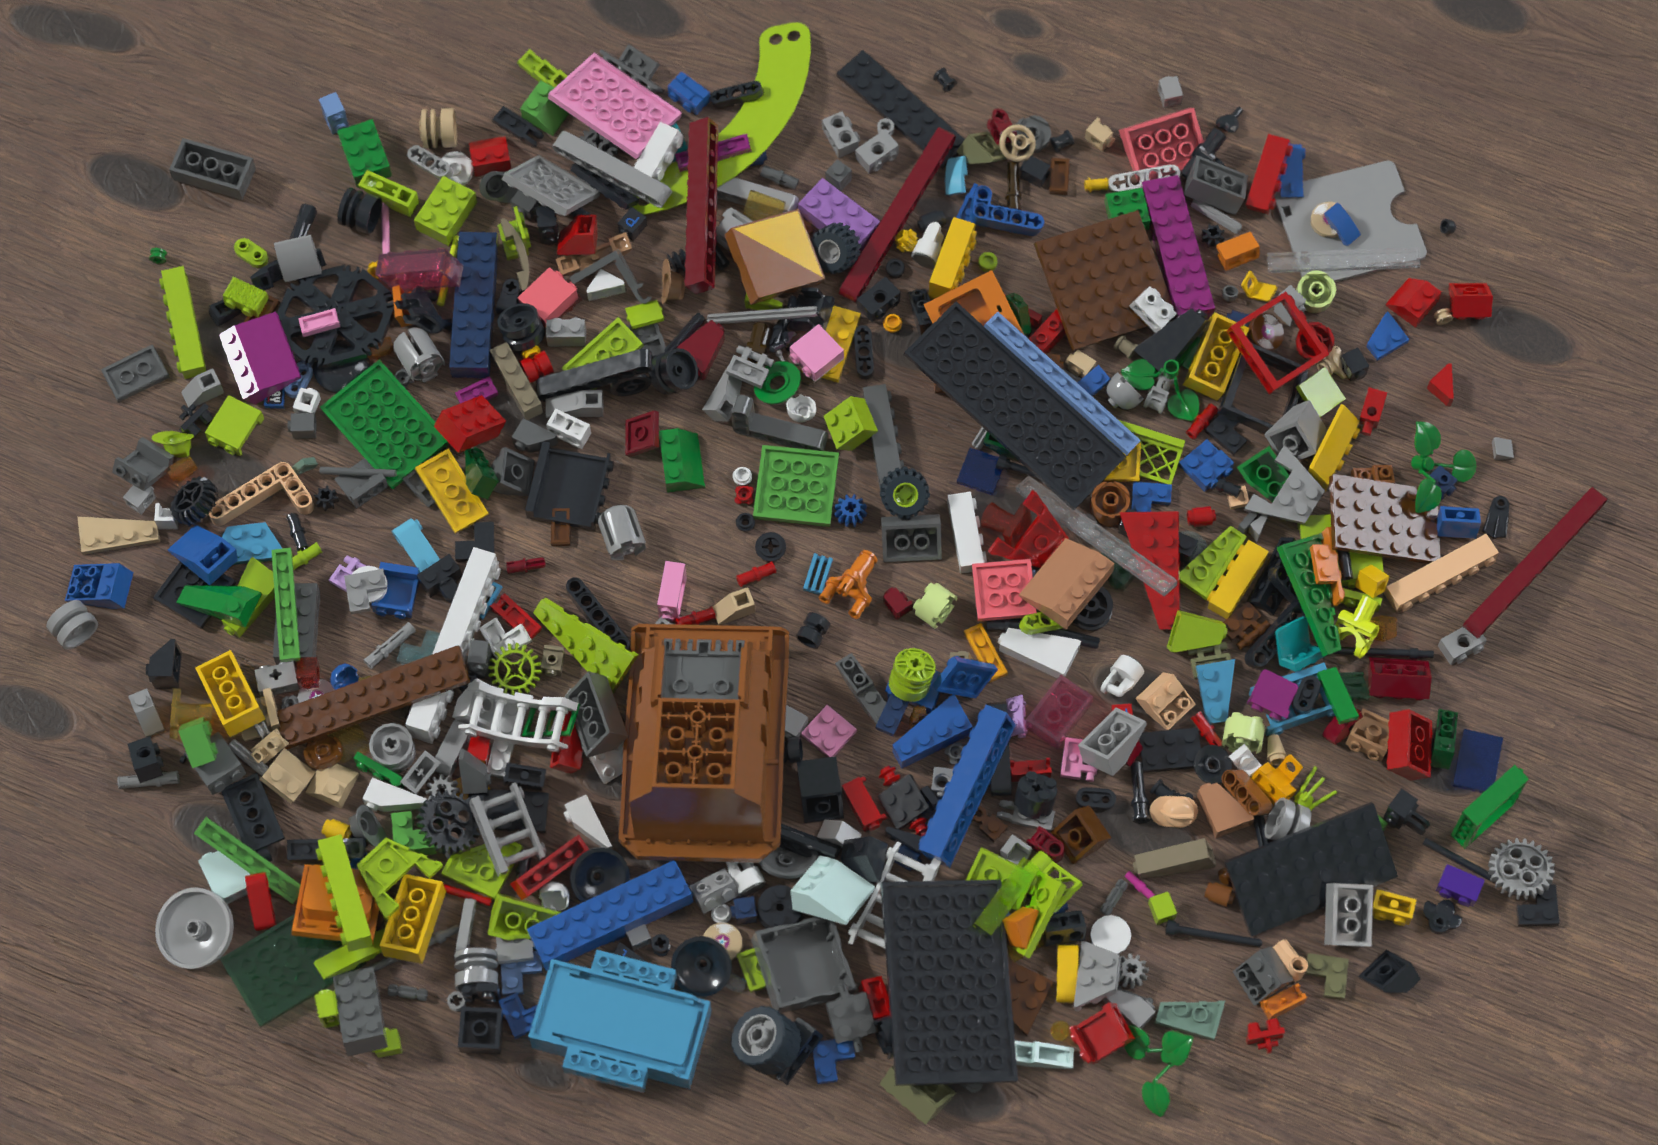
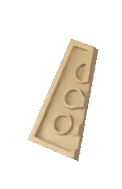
(113, 534)

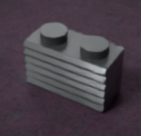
(479, 658)

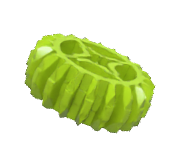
(526, 656)

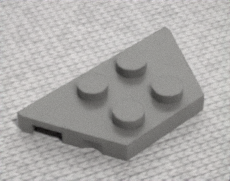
(1096, 975)

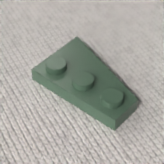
(1193, 1018)

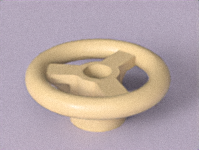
(1024, 142)

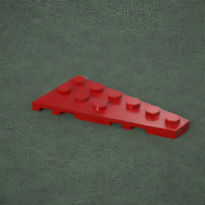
(1157, 539)

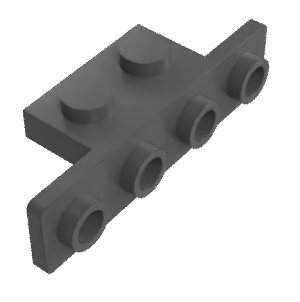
(637, 64)

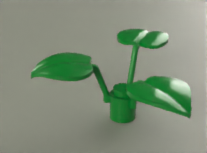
(1141, 377)
(1426, 440)
(1173, 1052)

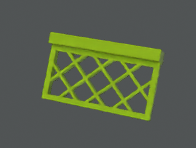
(1160, 441)

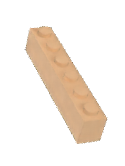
(1441, 573)

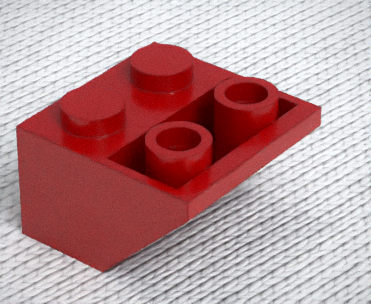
(579, 236)

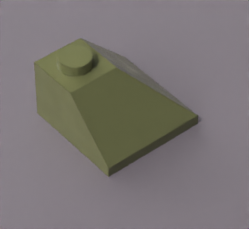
(980, 149)

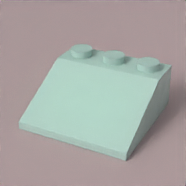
(830, 891)

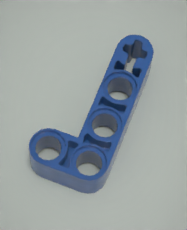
(1006, 215)

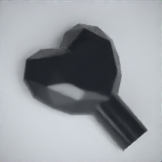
(1230, 121)

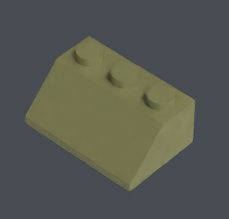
(921, 1100)

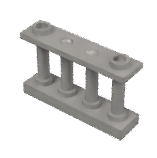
(493, 844)

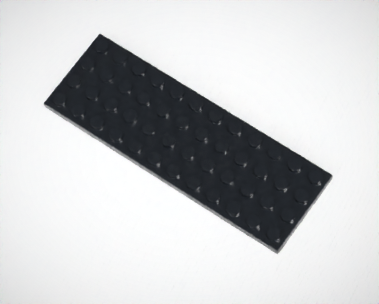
(1014, 405)

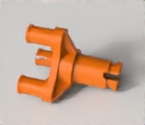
(852, 583)

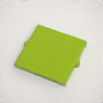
(644, 314)

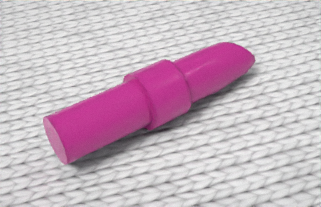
(1139, 885)

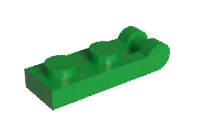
(379, 772)

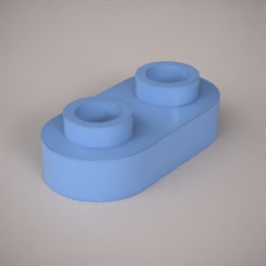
(300, 383)

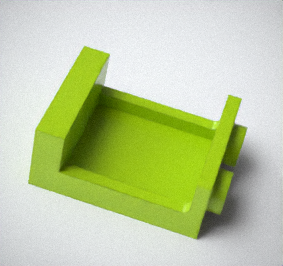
(233, 425)

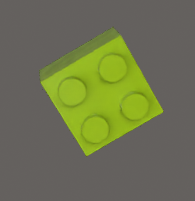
(850, 423)

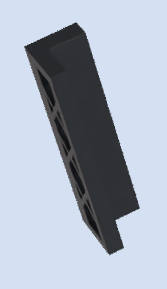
(1264, 588)
(807, 845)

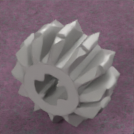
(444, 783)
(1131, 978)

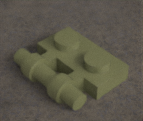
(1201, 660)

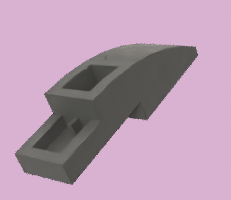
(861, 686)

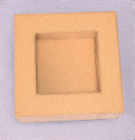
(1241, 501)

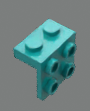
(1294, 645)

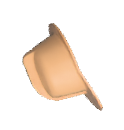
(1173, 811)

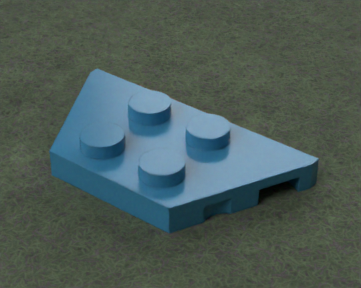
(251, 541)

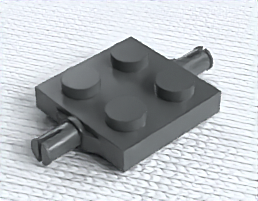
(850, 1017)

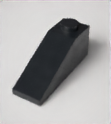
(809, 1039)

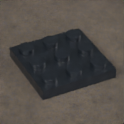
(173, 586)

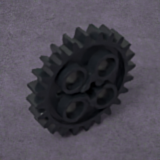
(443, 838)

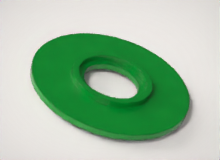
(792, 383)

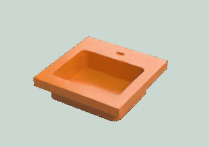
(977, 297)
(314, 911)

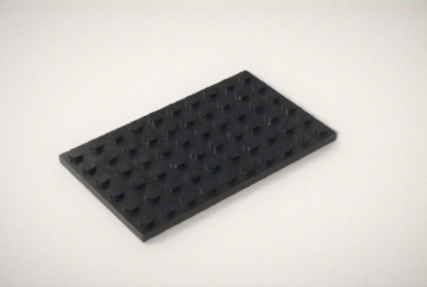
(947, 984)

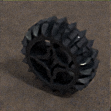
(194, 501)

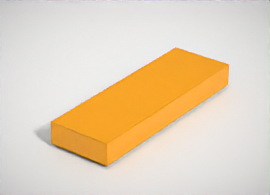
(985, 649)

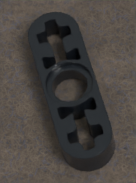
(743, 97)
(867, 345)

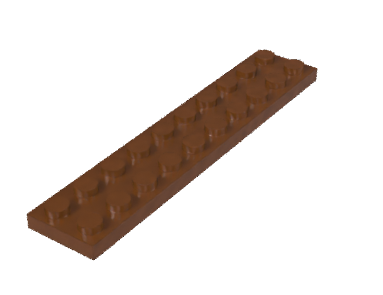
(373, 697)

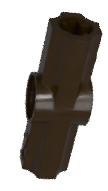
(758, 339)

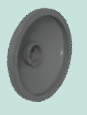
(787, 863)

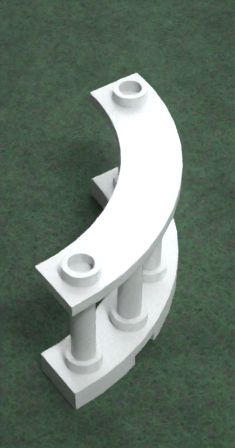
(523, 703)
(927, 870)

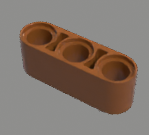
(1246, 792)

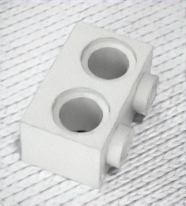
(569, 428)

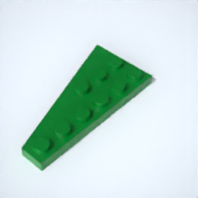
(1312, 596)

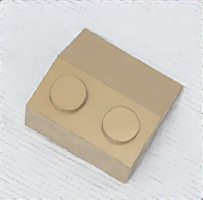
(287, 776)

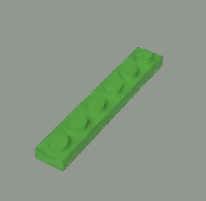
(285, 605)
(248, 858)

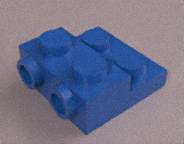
(1206, 465)

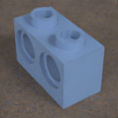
(333, 112)

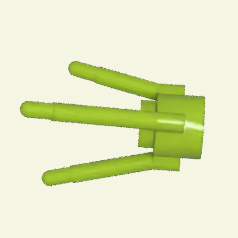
(1305, 799)

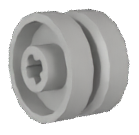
(72, 624)
(394, 737)
(1286, 819)

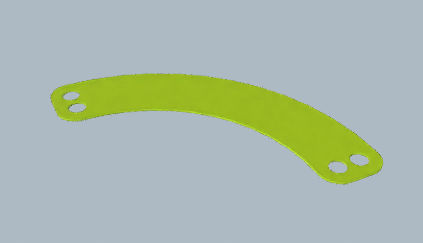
(783, 77)

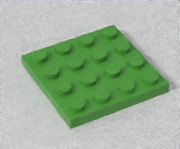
(796, 485)

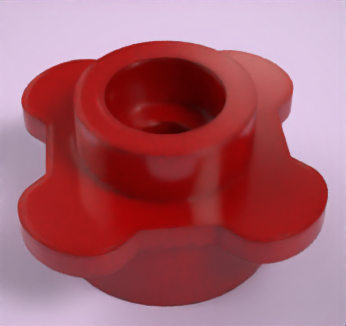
(748, 491)

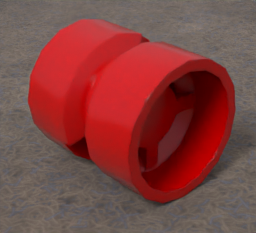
(537, 366)

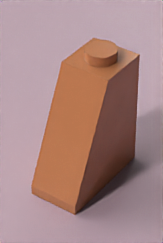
(1222, 810)

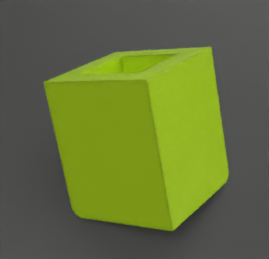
(1162, 908)

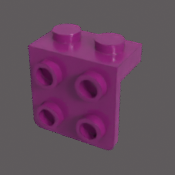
(1272, 695)

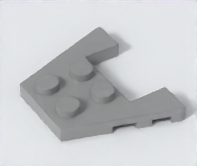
(1297, 495)

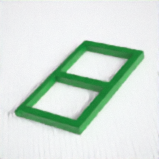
(548, 733)

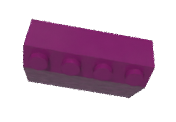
(260, 357)

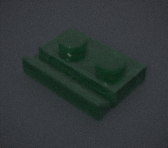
(1355, 685)

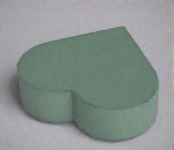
(304, 465)

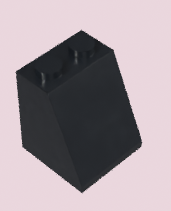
(820, 789)

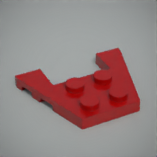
(1038, 541)

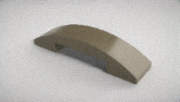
(510, 233)

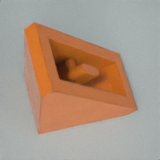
(1020, 926)

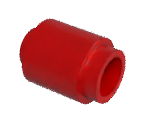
(1201, 516)

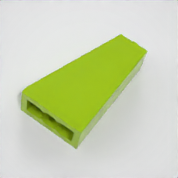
(260, 579)

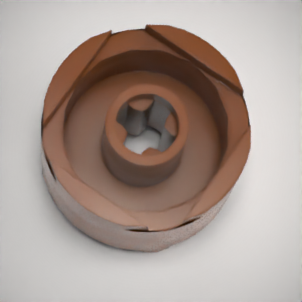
(1101, 501)

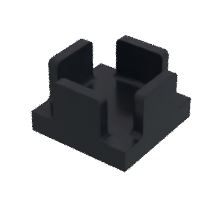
(810, 298)

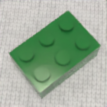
(364, 150)

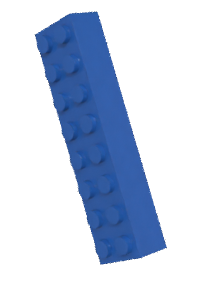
(967, 785)
(611, 914)

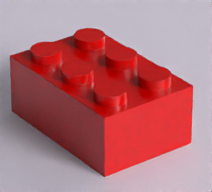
(469, 423)
(1409, 745)

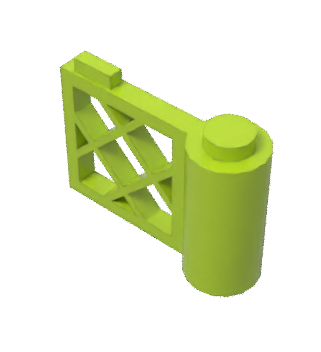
(1046, 865)

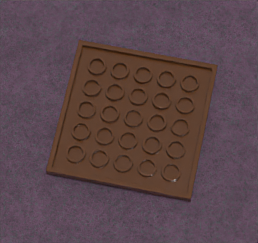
(1098, 275)

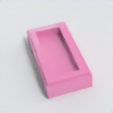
(319, 322)

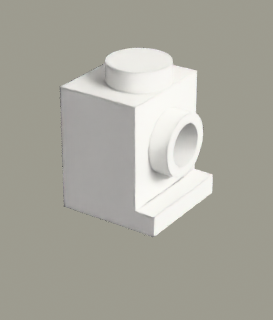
(306, 396)

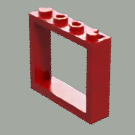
(1253, 358)

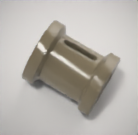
(1125, 346)

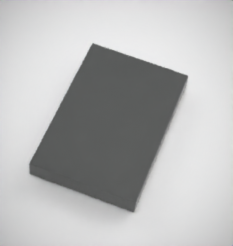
(135, 373)

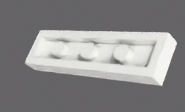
(502, 751)

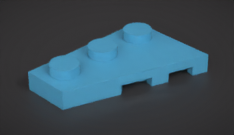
(1215, 689)

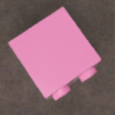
(816, 353)

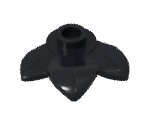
(1443, 914)

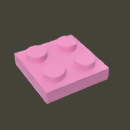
(828, 732)

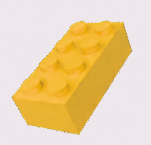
(953, 258)
(1213, 359)
(230, 693)
(413, 923)

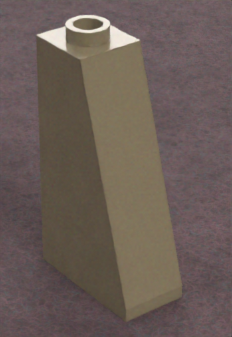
(1175, 859)

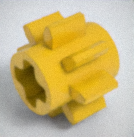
(906, 240)

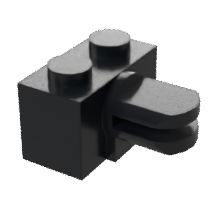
(441, 578)
(1403, 812)

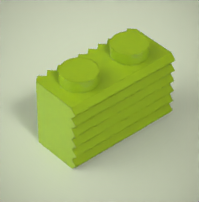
(245, 297)
(327, 1008)

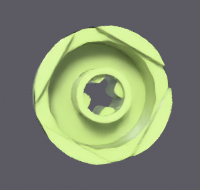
(1324, 287)
(935, 604)
(1243, 730)

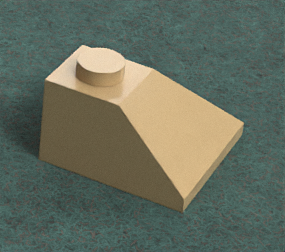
(332, 784)

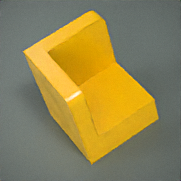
(1372, 581)

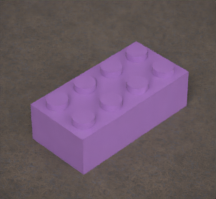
(829, 205)

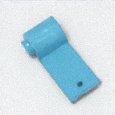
(415, 544)

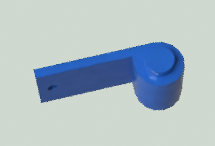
(1293, 177)

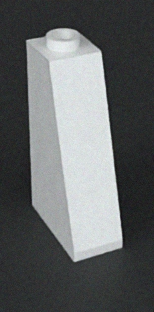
(1041, 651)

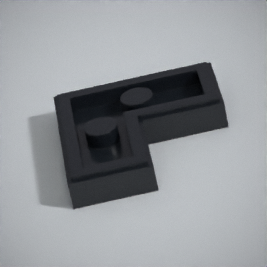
(483, 540)

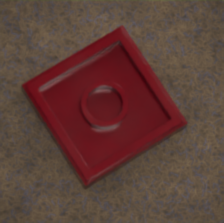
(642, 433)

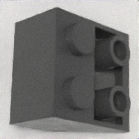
(1263, 975)

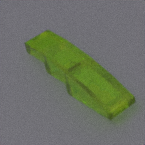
(1007, 895)

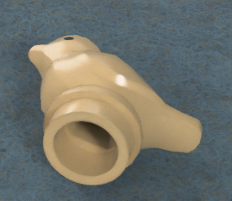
(1333, 363)

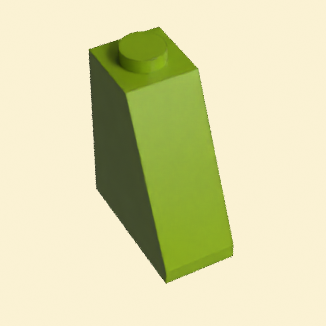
(1195, 632)

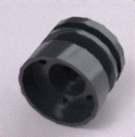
(359, 210)

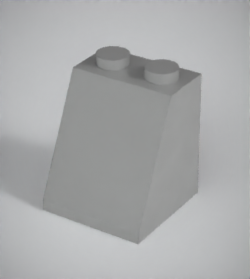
(1298, 430)

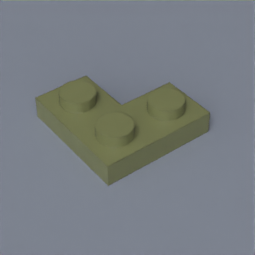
(1333, 970)

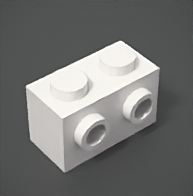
(1153, 309)

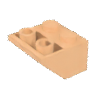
(1165, 700)

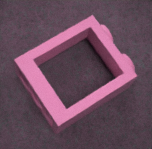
(672, 590)

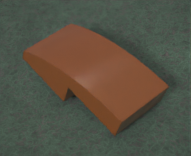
(1378, 473)

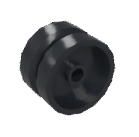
(521, 327)
(673, 371)

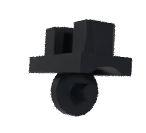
(202, 414)

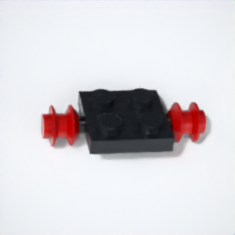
(904, 801)

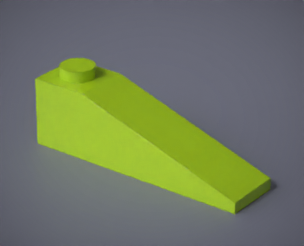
(513, 916)

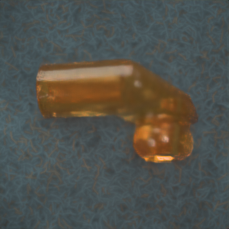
(914, 717)

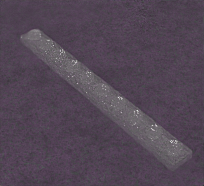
(1100, 538)

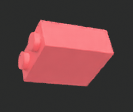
(550, 295)

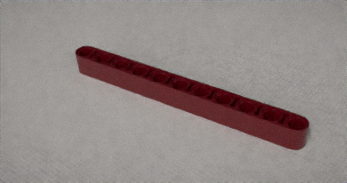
(897, 214)
(1534, 562)

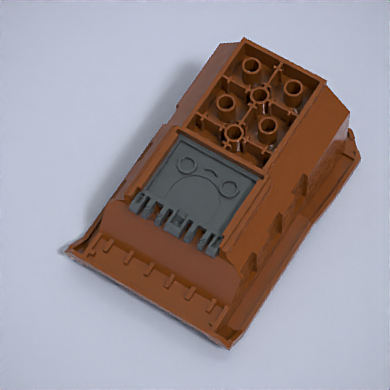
(704, 742)

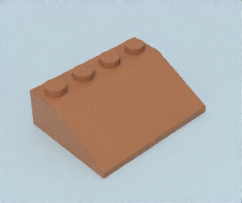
(1067, 582)

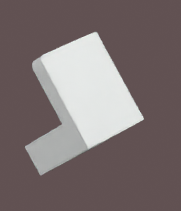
(164, 519)

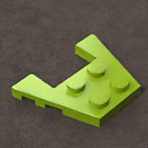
(386, 866)

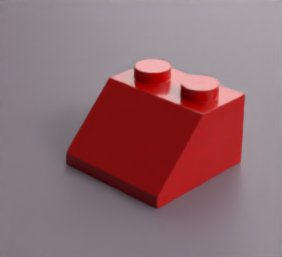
(490, 156)
(1414, 300)
(1470, 300)

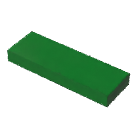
(1337, 695)

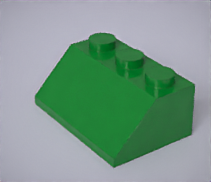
(681, 460)

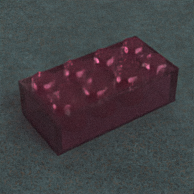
(419, 268)

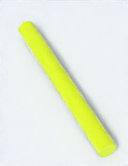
(443, 291)

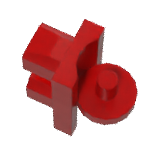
(1274, 1032)

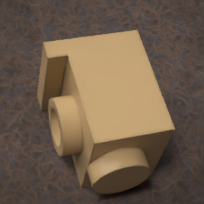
(1099, 135)
(1080, 363)

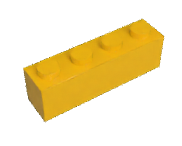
(1237, 580)

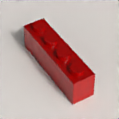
(1268, 174)
(549, 867)

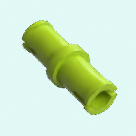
(306, 555)

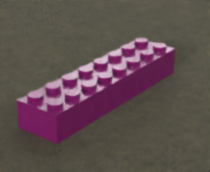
(1177, 246)

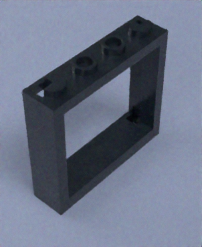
(1271, 359)

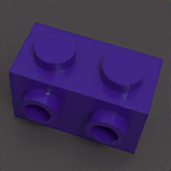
(1459, 886)

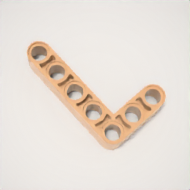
(261, 493)

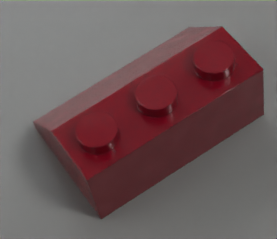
(1399, 678)

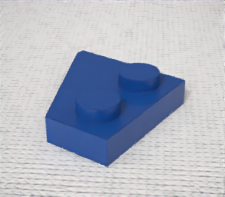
(1386, 337)

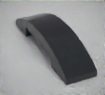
(271, 273)

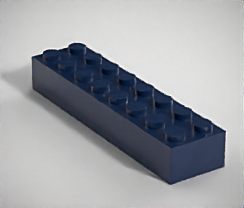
(474, 305)

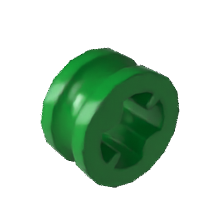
(158, 255)

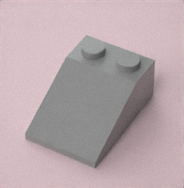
(1112, 741)

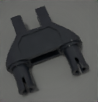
(422, 310)

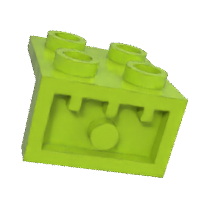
(519, 226)

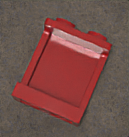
(1101, 1034)

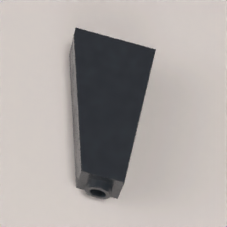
(1173, 339)

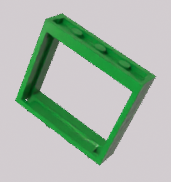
(1489, 806)

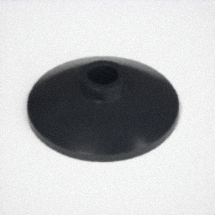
(1217, 757)

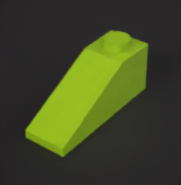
(392, 194)

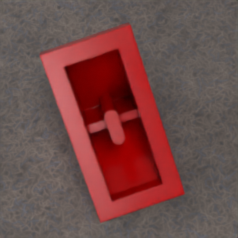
(1442, 385)

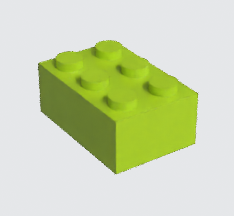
(445, 210)

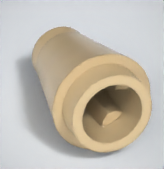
(1275, 750)

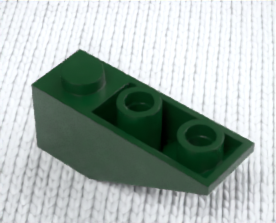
(479, 474)
(1444, 739)

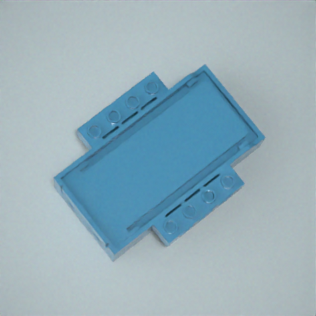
(620, 1022)

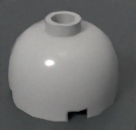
(1122, 393)

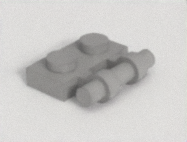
(747, 371)

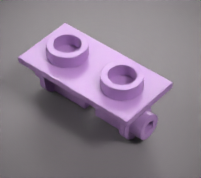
(1017, 712)

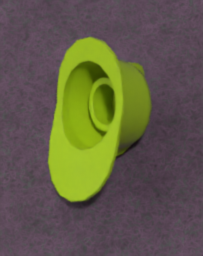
(174, 442)

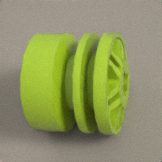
(912, 674)

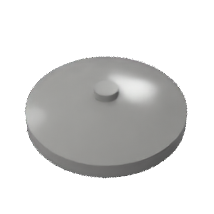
(194, 928)

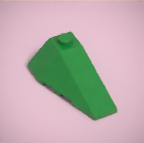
(227, 603)

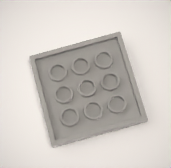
(550, 185)

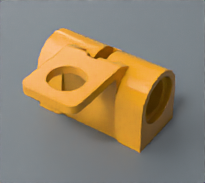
(1277, 782)

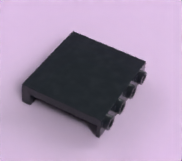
(570, 482)

